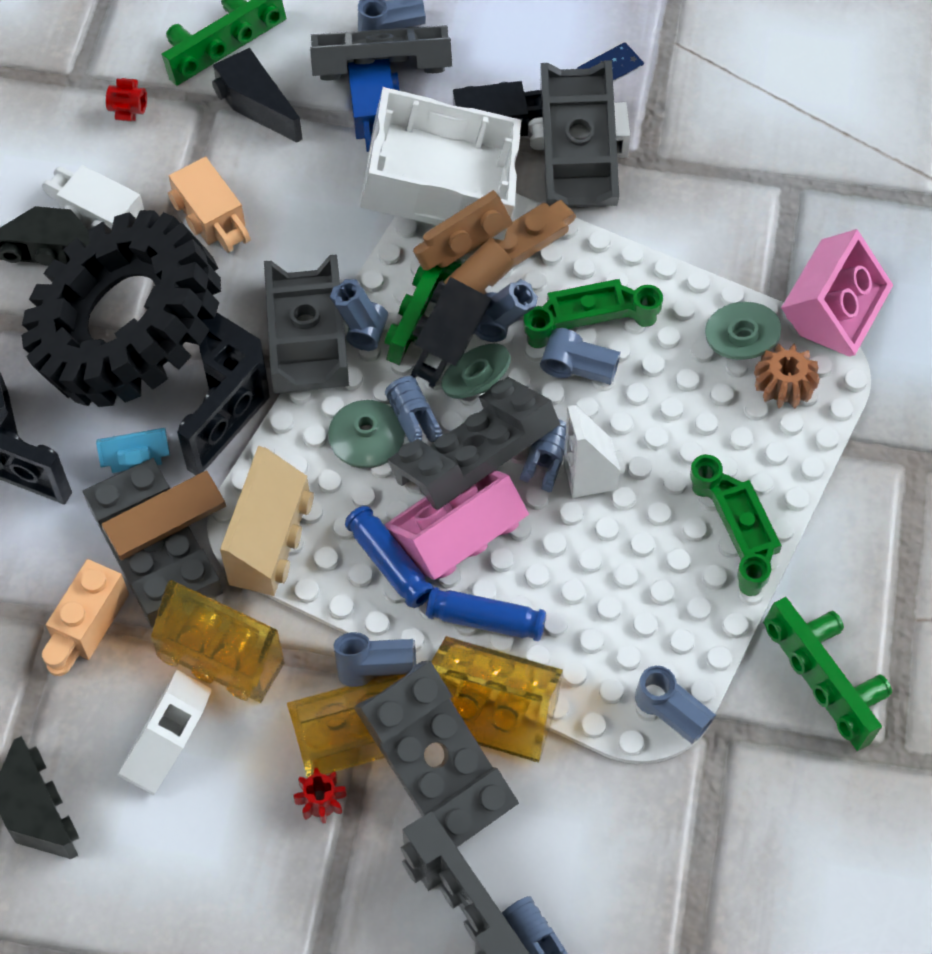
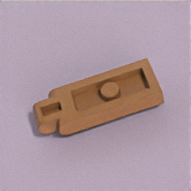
(536, 230)
(463, 232)

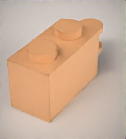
(208, 204)
(83, 616)

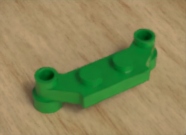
(590, 306)
(742, 518)

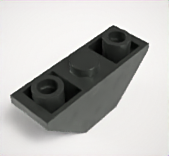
(41, 236)
(30, 804)

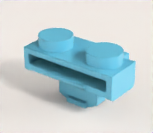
(132, 449)

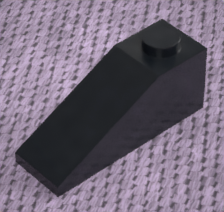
(254, 94)

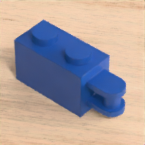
(366, 88)

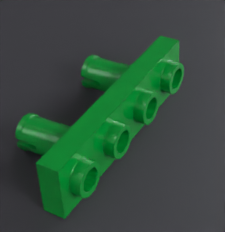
(240, 26)
(413, 308)
(830, 686)

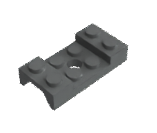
(428, 44)
(575, 169)
(311, 351)
(507, 425)
(146, 571)
(461, 790)
(436, 859)

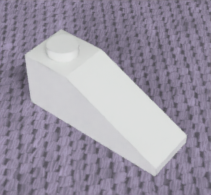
(589, 456)

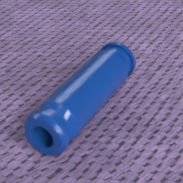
(389, 556)
(486, 614)

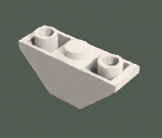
(165, 732)

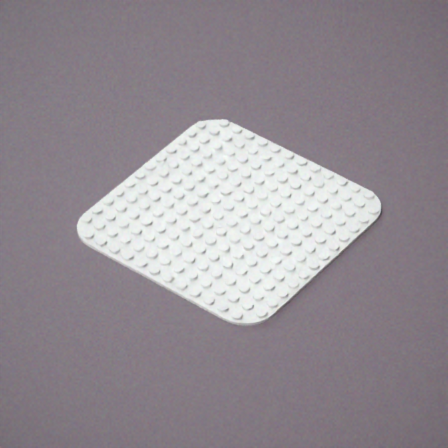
(620, 571)

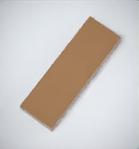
(163, 515)

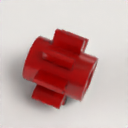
(126, 99)
(323, 807)

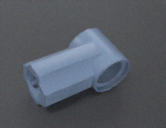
(390, 14)
(505, 309)
(363, 317)
(569, 355)
(362, 659)
(675, 707)

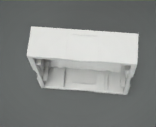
(438, 158)

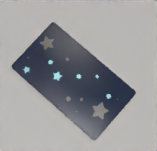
(623, 60)

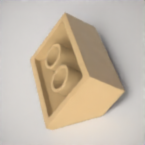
(265, 524)

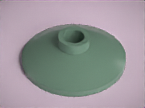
(743, 330)
(476, 371)
(365, 447)

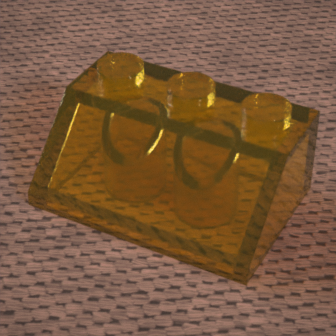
(216, 643)
(500, 696)
(330, 729)

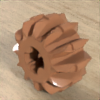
(786, 376)

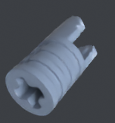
(412, 409)
(546, 453)
(532, 928)

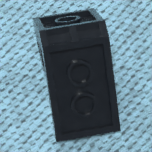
(235, 394)
(26, 465)

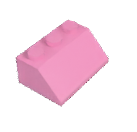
(838, 293)
(460, 528)

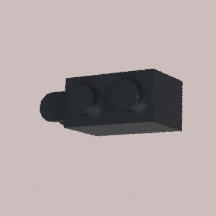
(502, 99)
(448, 327)

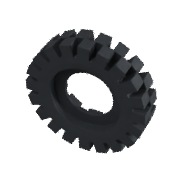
(181, 298)

